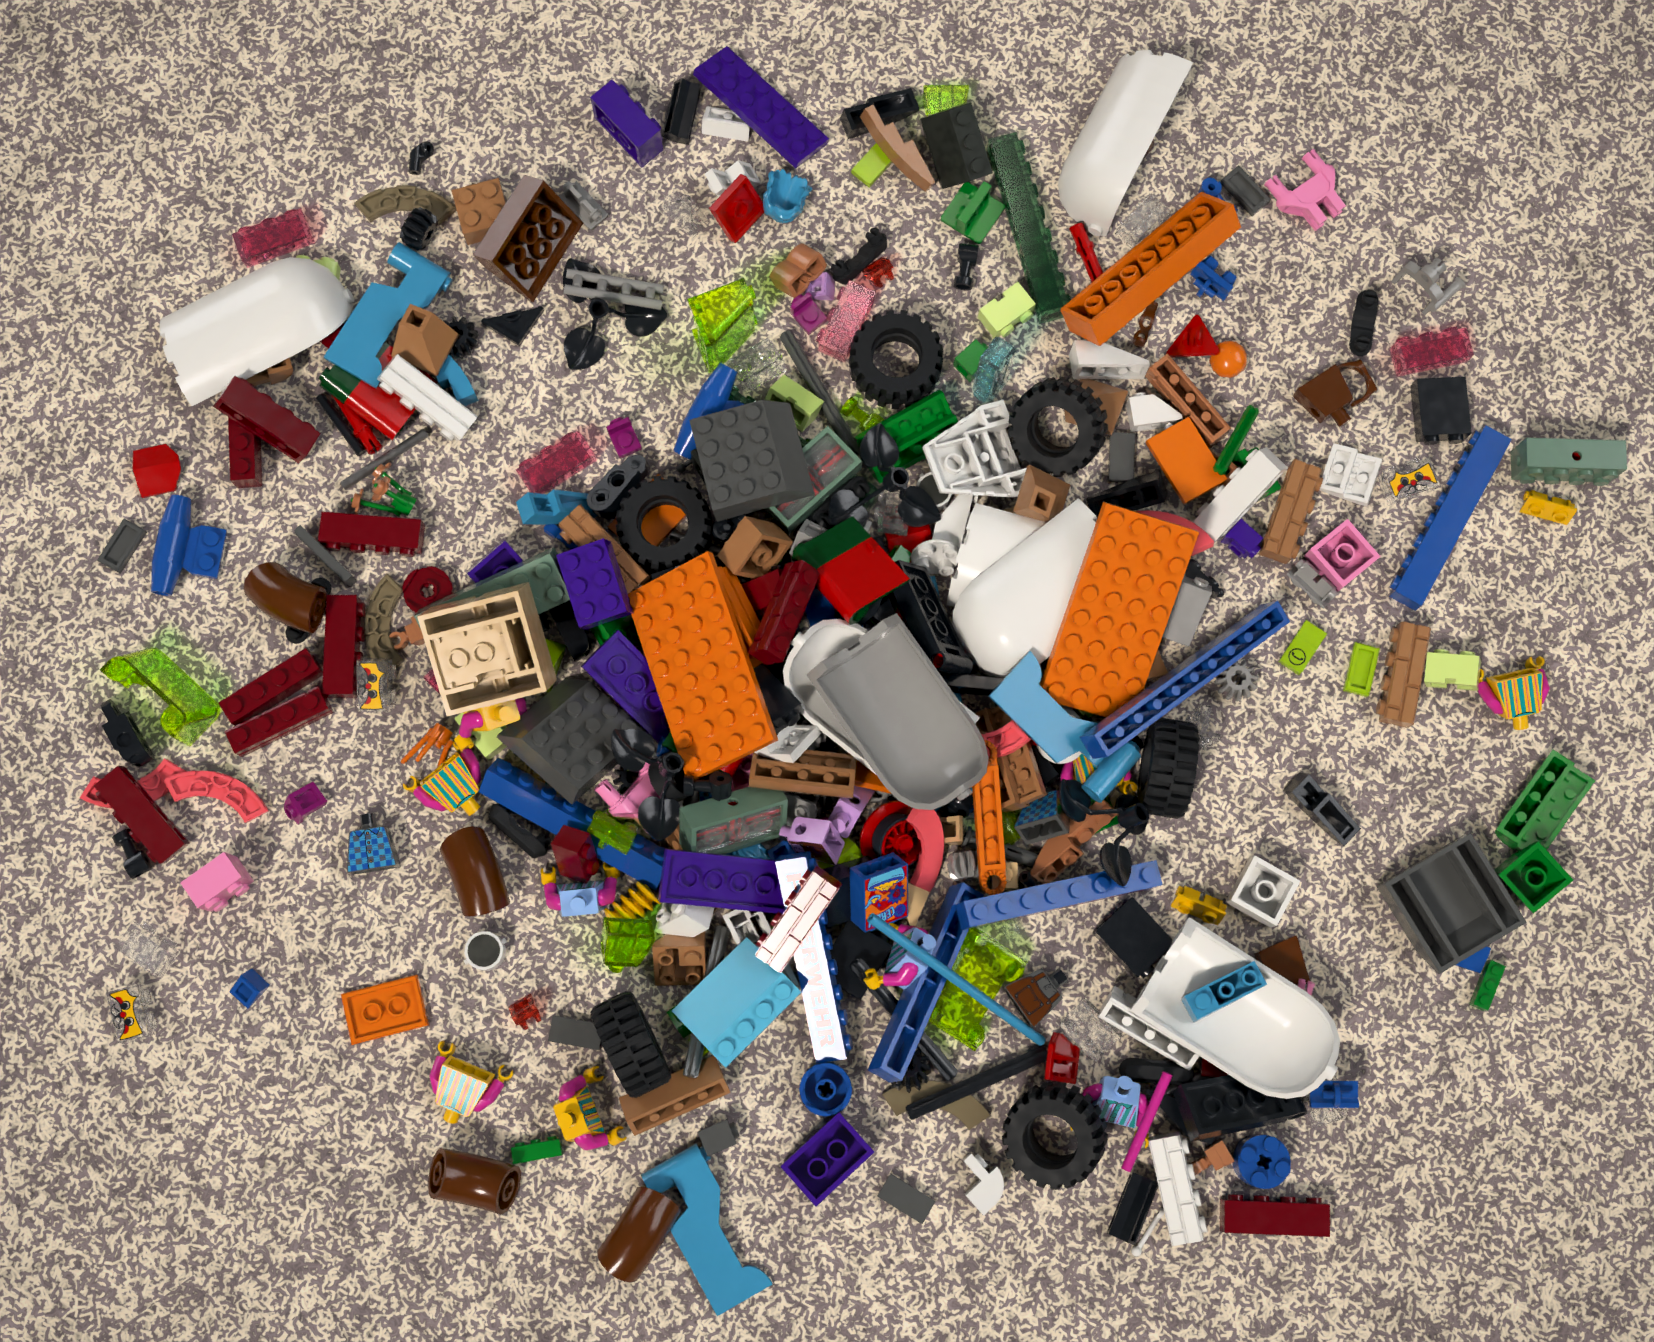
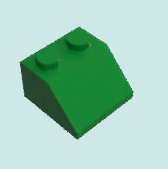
(1533, 876)

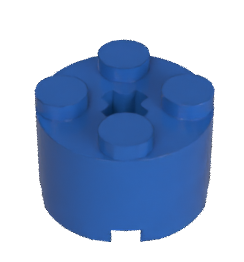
(831, 1103)
(1275, 1167)

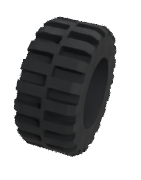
(895, 329)
(1079, 404)
(655, 494)
(1168, 767)
(630, 1044)
(1032, 1157)

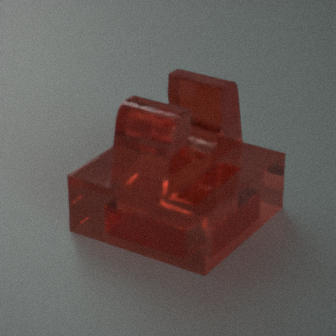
(878, 268)
(523, 1010)

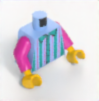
(580, 898)
(902, 966)
(1119, 1101)

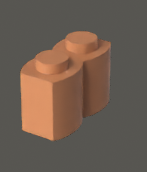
(798, 270)

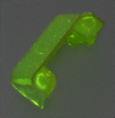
(723, 321)
(190, 706)
(985, 966)

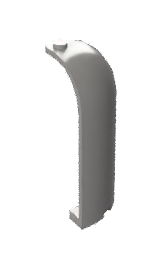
(903, 717)

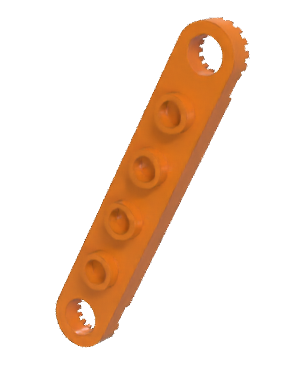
(989, 825)

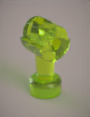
(866, 420)

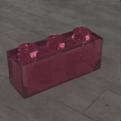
(273, 237)
(845, 320)
(1431, 351)
(556, 463)

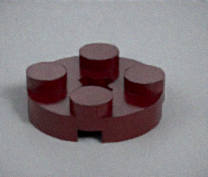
(425, 578)

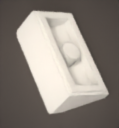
(724, 124)

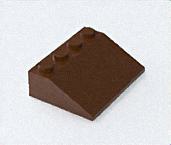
(528, 237)

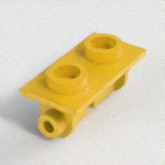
(1556, 510)
(1209, 910)

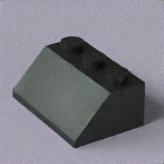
(956, 145)

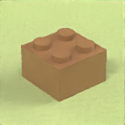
(478, 208)
(754, 548)

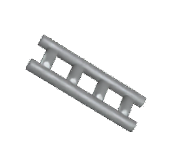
(624, 297)

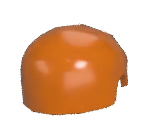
(1230, 360)

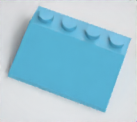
(735, 1003)

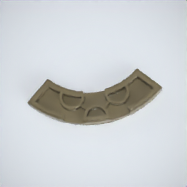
(404, 199)
(378, 620)
(967, 1109)

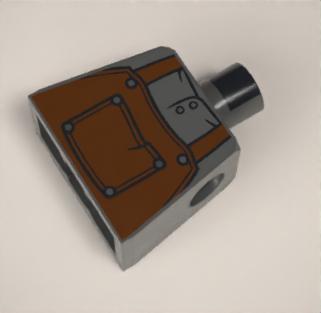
(1036, 994)

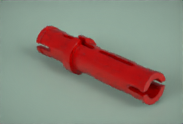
(1085, 249)
(361, 429)

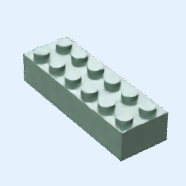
(540, 571)

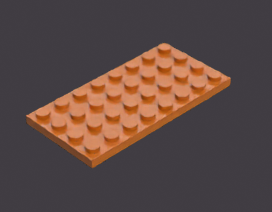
(1117, 610)
(701, 667)

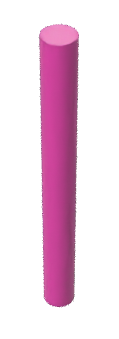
(1146, 1121)

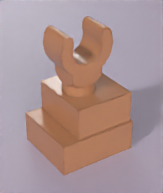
(412, 634)
(1216, 1155)

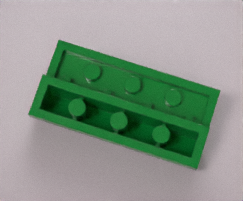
(915, 428)
(1544, 804)

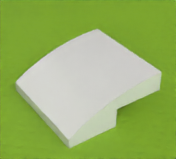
(1350, 474)
(791, 743)

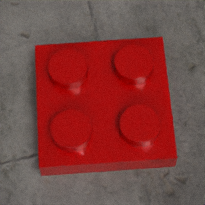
(737, 208)

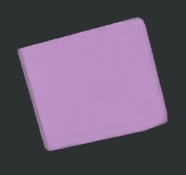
(822, 288)

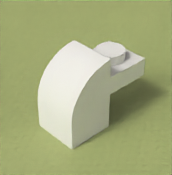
(720, 180)
(988, 1189)

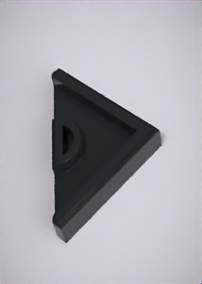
(514, 325)

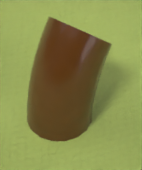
(286, 596)
(474, 872)
(473, 1180)
(638, 1234)

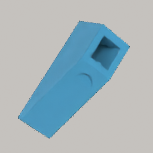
(1223, 991)

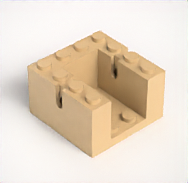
(487, 654)

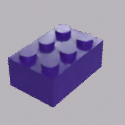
(627, 122)
(594, 584)
(827, 1159)

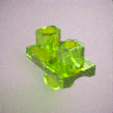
(612, 832)

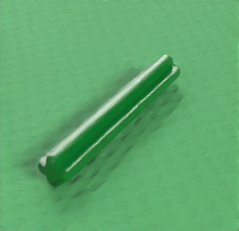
(1235, 440)

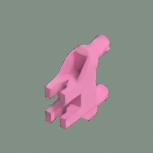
(1311, 194)
(628, 803)

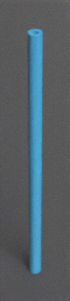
(956, 979)

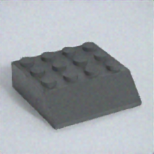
(751, 458)
(568, 736)
(1451, 904)

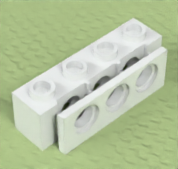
(741, 927)

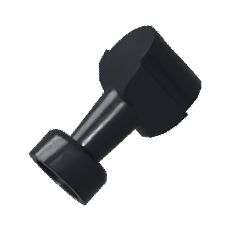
(967, 258)
(718, 785)
(137, 861)

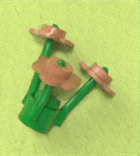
(402, 500)

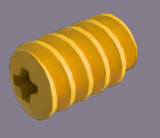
(634, 904)

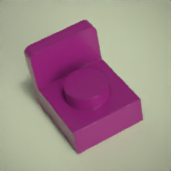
(807, 313)
(623, 437)
(304, 802)

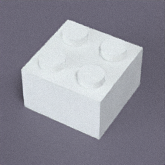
(1262, 891)

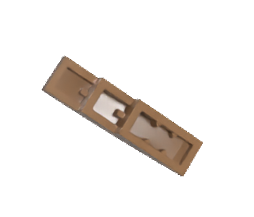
(903, 155)

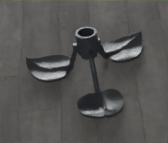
(586, 349)
(882, 451)
(631, 751)
(1131, 816)

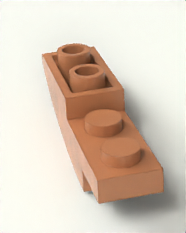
(1064, 850)

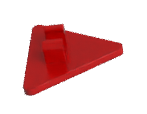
(1194, 341)

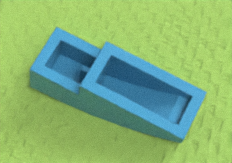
(453, 376)
(550, 507)

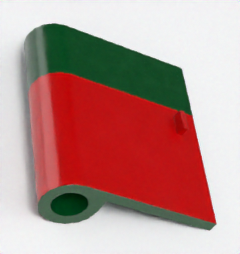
(371, 404)
(851, 568)

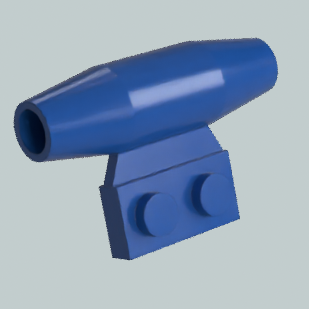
(710, 399)
(180, 546)

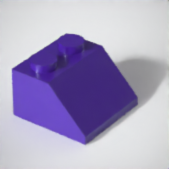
(495, 561)

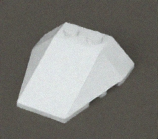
(976, 455)

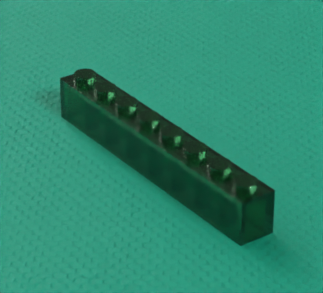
(1027, 226)

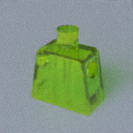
(942, 97)
(625, 942)

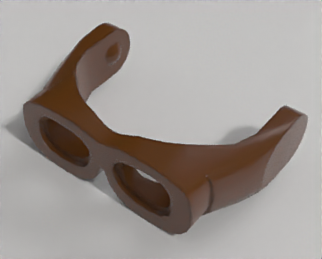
(1149, 313)
(1361, 369)

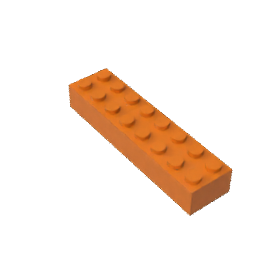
(1150, 268)

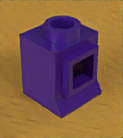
(1243, 540)

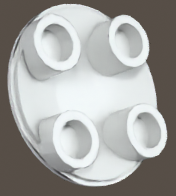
(937, 556)

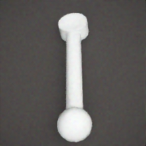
(1136, 1250)

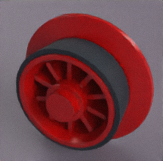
(890, 832)

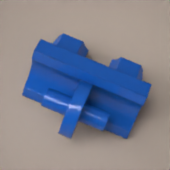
(1210, 282)
(1335, 1095)

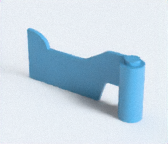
(381, 310)
(1055, 729)
(699, 1230)

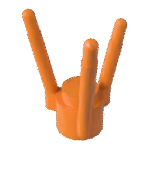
(437, 737)

